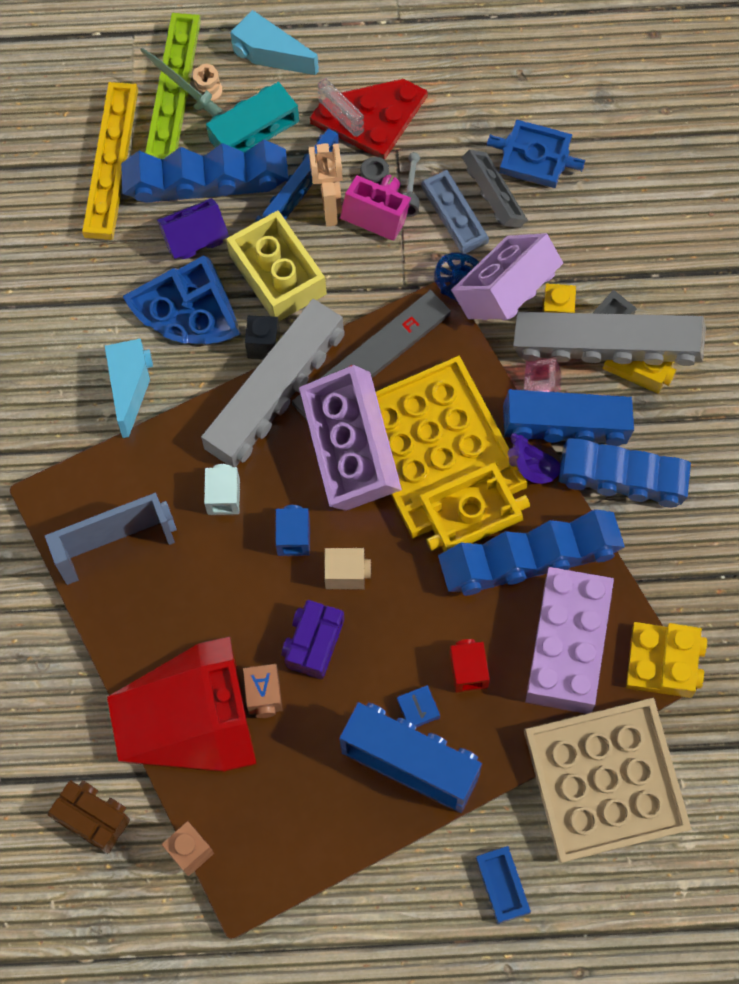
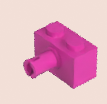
(376, 206)

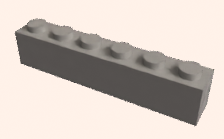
(610, 337)
(273, 384)

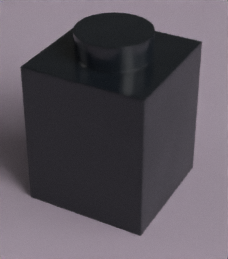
(261, 335)

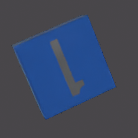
(418, 706)

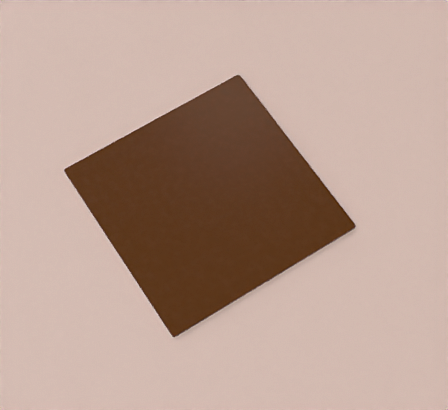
(305, 808)

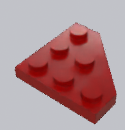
(386, 113)

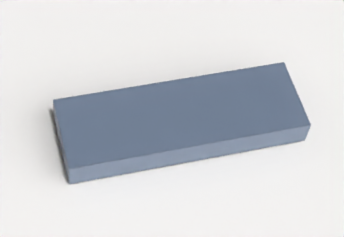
(454, 212)

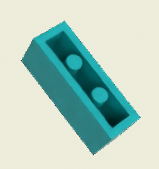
(254, 119)

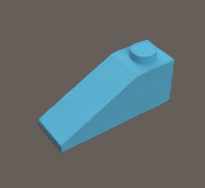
(271, 47)
(129, 380)

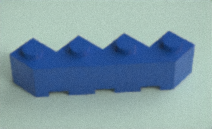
(193, 176)
(520, 556)

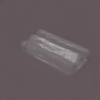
(340, 107)

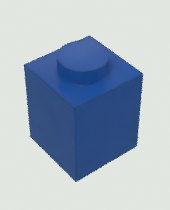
(292, 531)

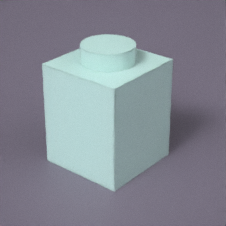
(222, 490)

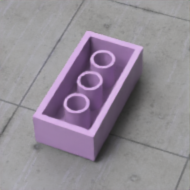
(350, 438)
(570, 640)

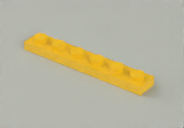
(110, 153)

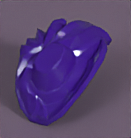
(532, 462)

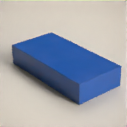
(503, 885)

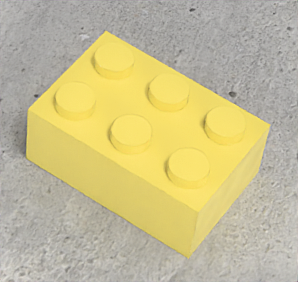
(276, 266)

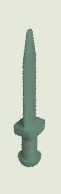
(203, 100)

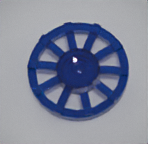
(456, 275)

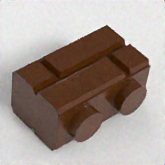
(90, 816)

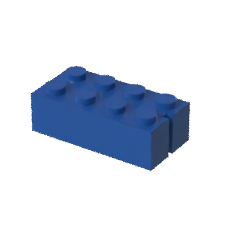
(410, 756)

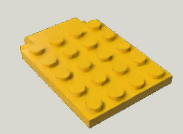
(449, 458)

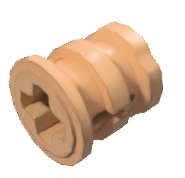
(207, 78)

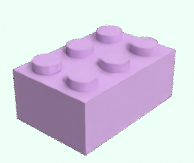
(507, 277)

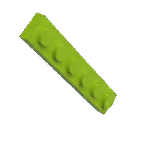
(170, 97)

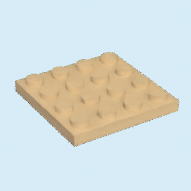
(607, 780)

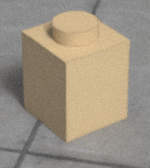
(346, 568)

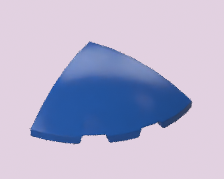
(186, 305)

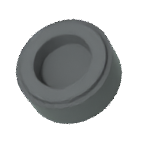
(374, 169)

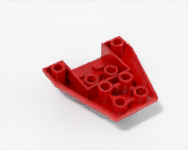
(185, 713)

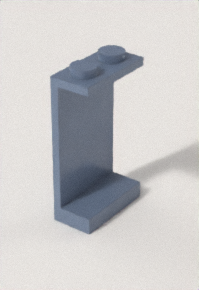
(106, 529)

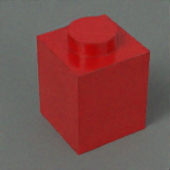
(469, 666)

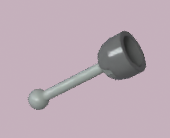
(414, 204)

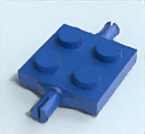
(535, 153)

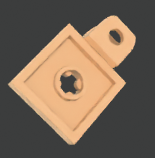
(327, 171)

